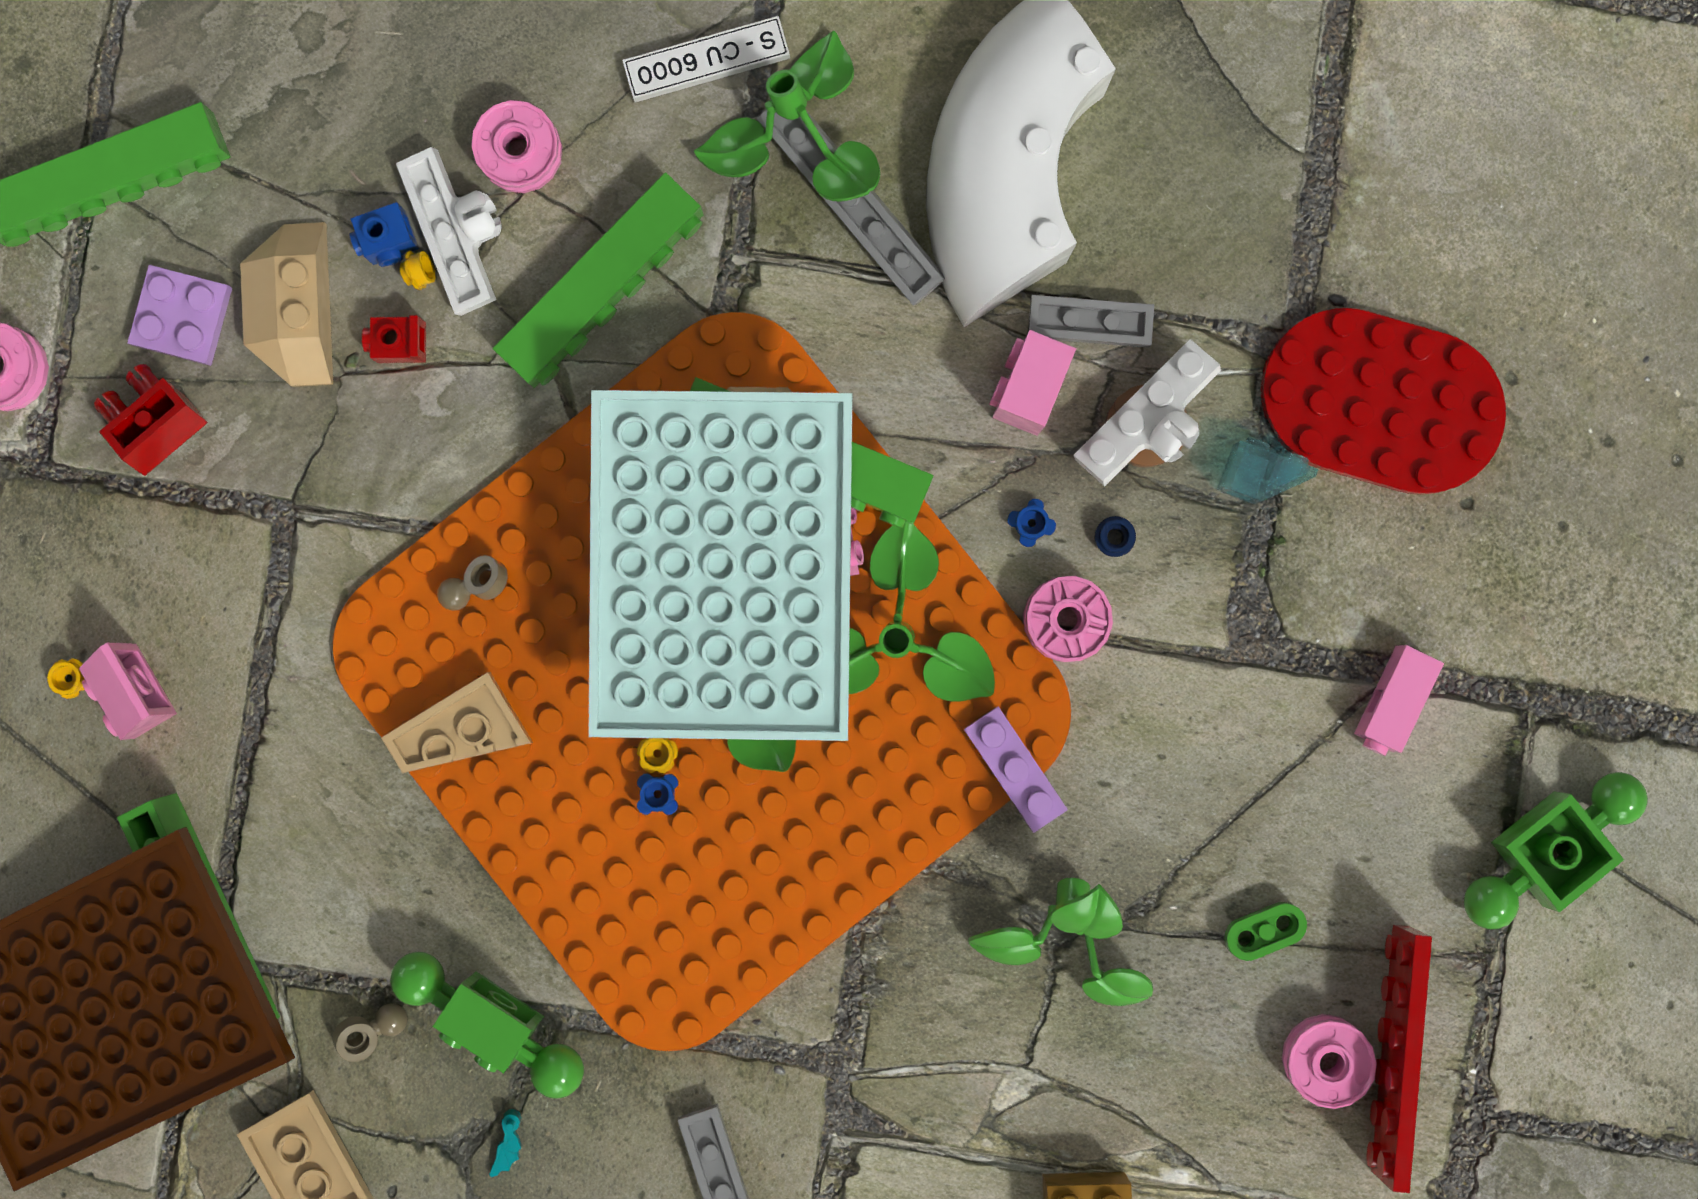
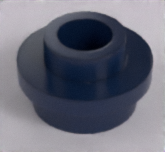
(1124, 527)

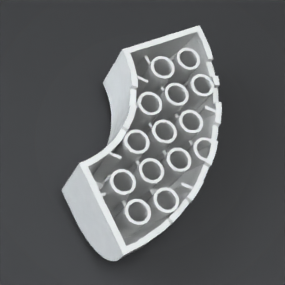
(998, 150)

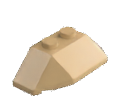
(290, 304)

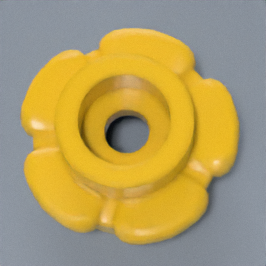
(417, 270)
(57, 678)
(651, 763)

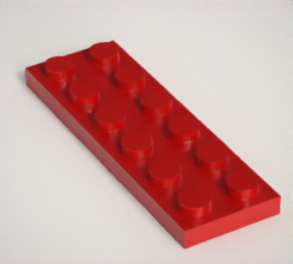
(1401, 1057)

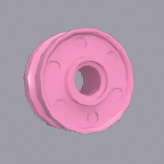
(502, 126)
(23, 369)
(1092, 613)
(1347, 1079)

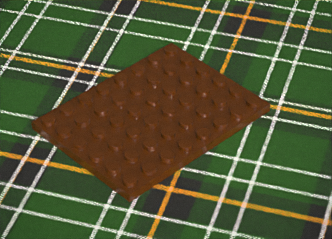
(123, 1009)

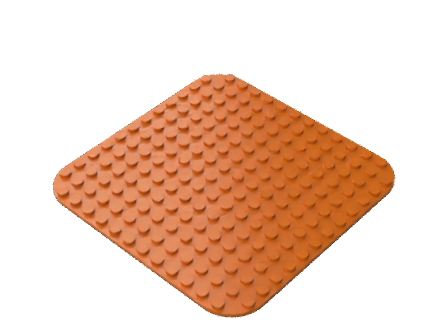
(757, 870)

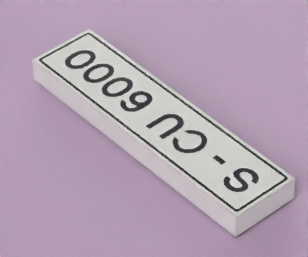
(706, 59)

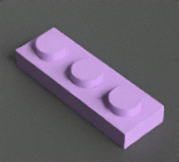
(1015, 769)

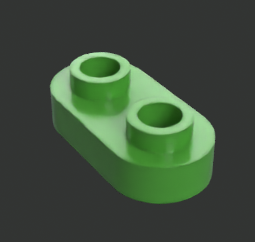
(1264, 932)

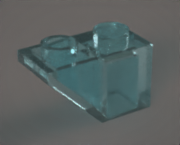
(1259, 474)

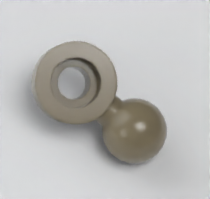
(483, 578)
(389, 1021)

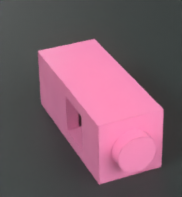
(1398, 700)

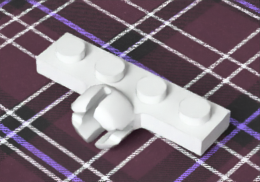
(451, 228)
(1152, 416)

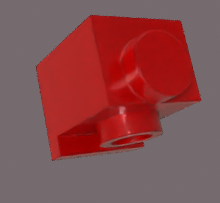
(410, 341)

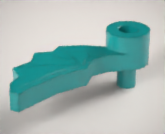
(509, 1147)

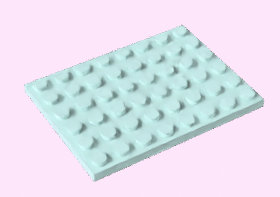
(720, 565)

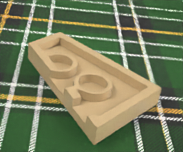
(457, 728)

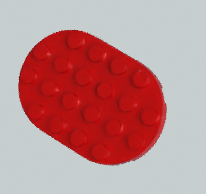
(1383, 401)

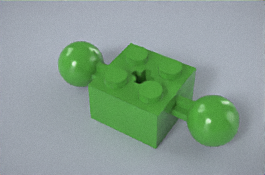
(1582, 852)
(487, 1024)

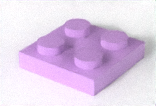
(179, 315)

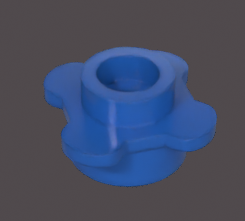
(1034, 511)
(650, 803)

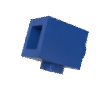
(383, 235)

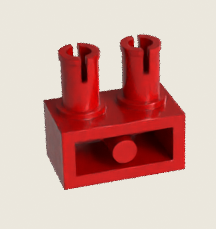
(152, 424)

